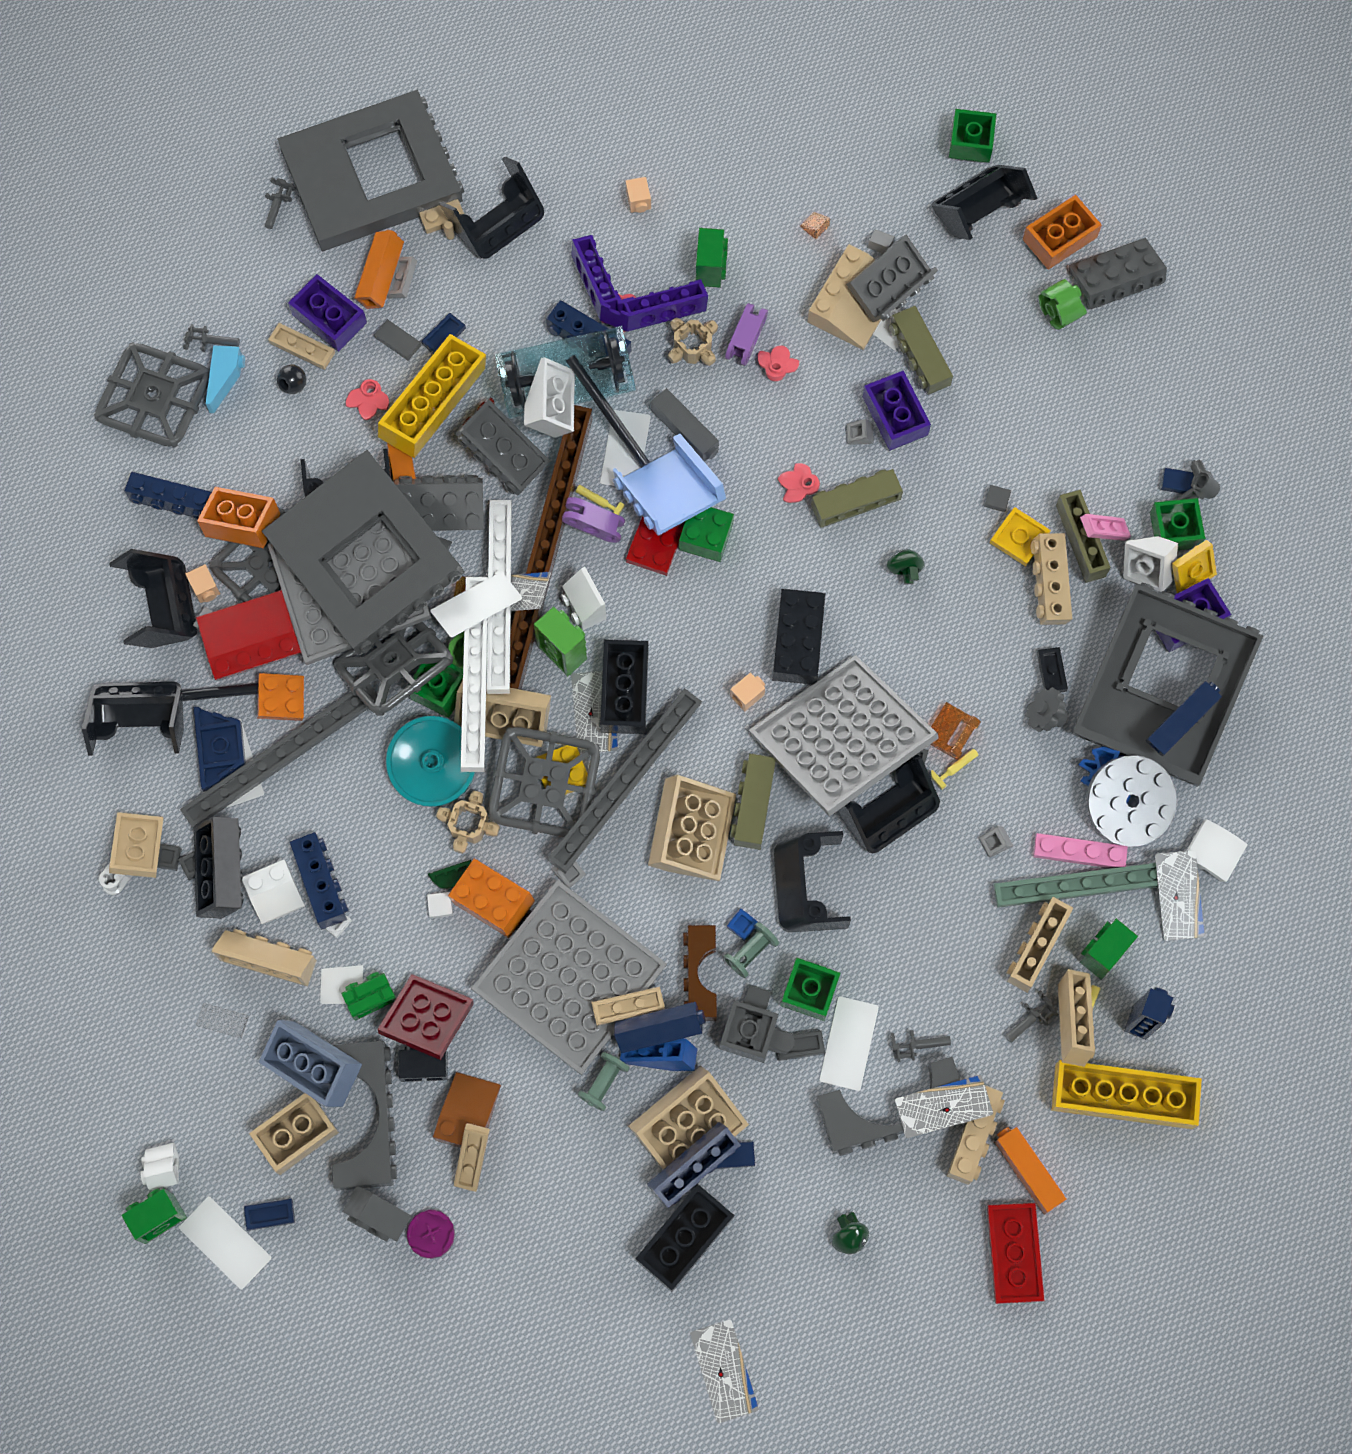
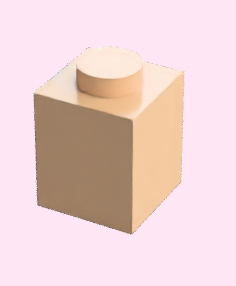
(638, 195)
(203, 584)
(748, 691)

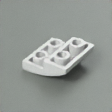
(1216, 850)

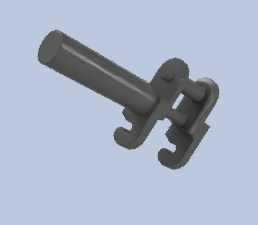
(277, 199)
(211, 339)
(1031, 1018)
(917, 1044)

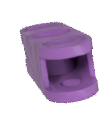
(746, 334)
(593, 519)

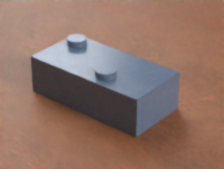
(310, 1063)

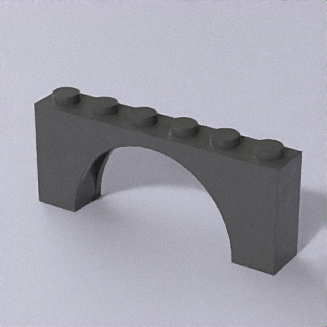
(848, 1130)
(374, 1164)

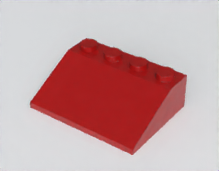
(248, 635)

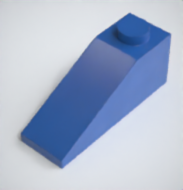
(670, 1056)

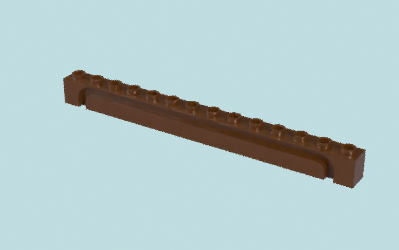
(549, 538)

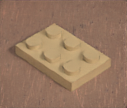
(136, 845)

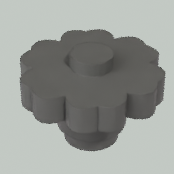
(1047, 710)

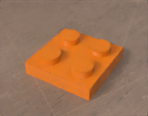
(280, 697)

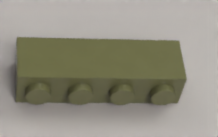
(921, 350)
(856, 497)
(1087, 550)
(754, 801)

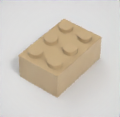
(293, 1133)

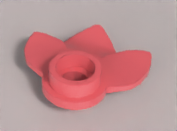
(777, 362)
(368, 402)
(795, 483)

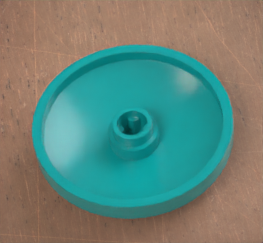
(426, 762)

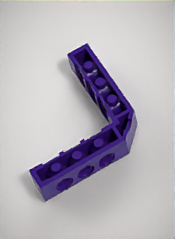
(632, 312)

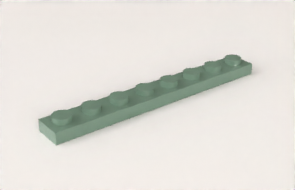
(1076, 885)

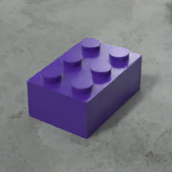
(327, 312)
(896, 410)
(1204, 596)

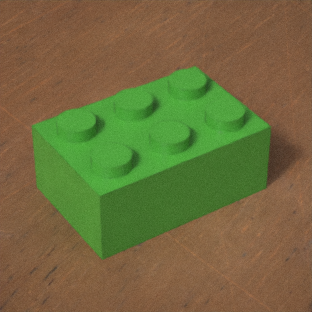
(561, 640)

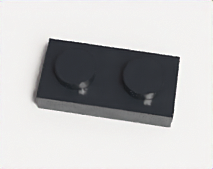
(1052, 669)

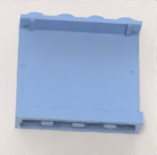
(671, 487)

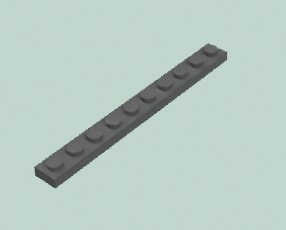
(275, 758)
(624, 781)

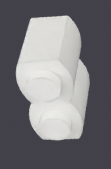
(160, 1167)

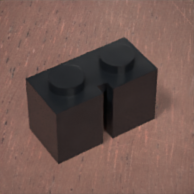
(418, 1065)

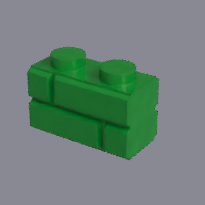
(368, 996)

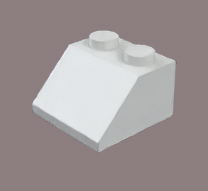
(1150, 561)
(583, 600)
(273, 891)

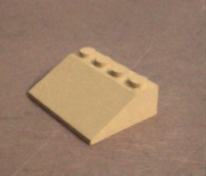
(837, 308)
(692, 828)
(685, 1117)

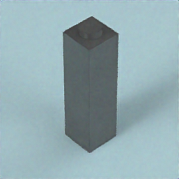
(683, 422)

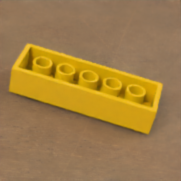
(431, 396)
(1127, 1094)

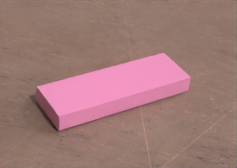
(1105, 527)

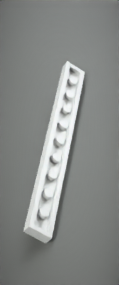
(500, 623)
(474, 693)

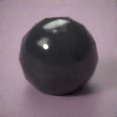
(291, 379)

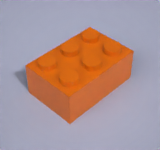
(1062, 232)
(238, 516)
(491, 898)

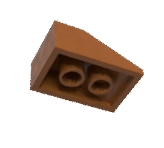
(469, 1102)

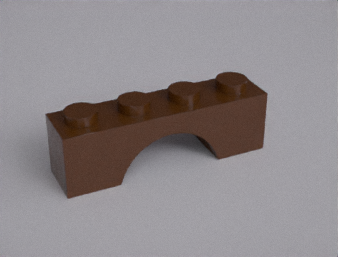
(701, 944)

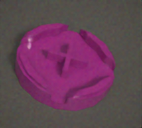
(431, 1234)

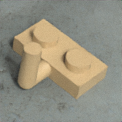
(435, 219)

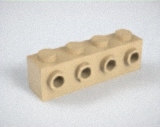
(1051, 579)
(1039, 945)
(1076, 1018)
(973, 1143)

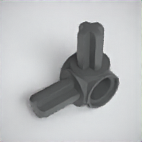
(1202, 484)

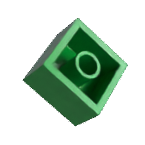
(972, 135)
(711, 257)
(1178, 522)
(707, 534)
(441, 691)
(1111, 945)
(810, 989)
(153, 1215)

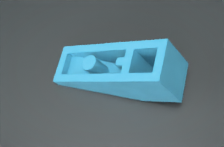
(224, 373)

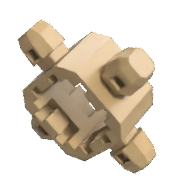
(681, 332)
(473, 806)

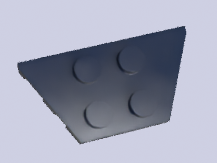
(218, 746)

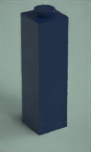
(1184, 718)
(659, 1027)

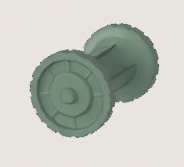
(751, 949)
(603, 1081)

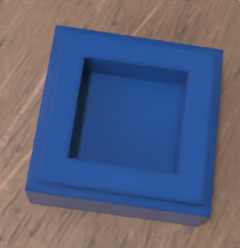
(742, 924)

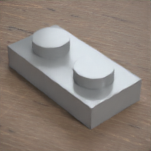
(402, 277)

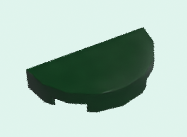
(449, 876)

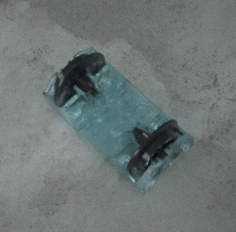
(588, 350)

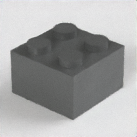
(376, 1215)

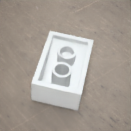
(551, 400)

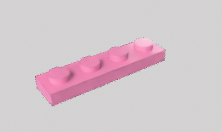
(1080, 851)

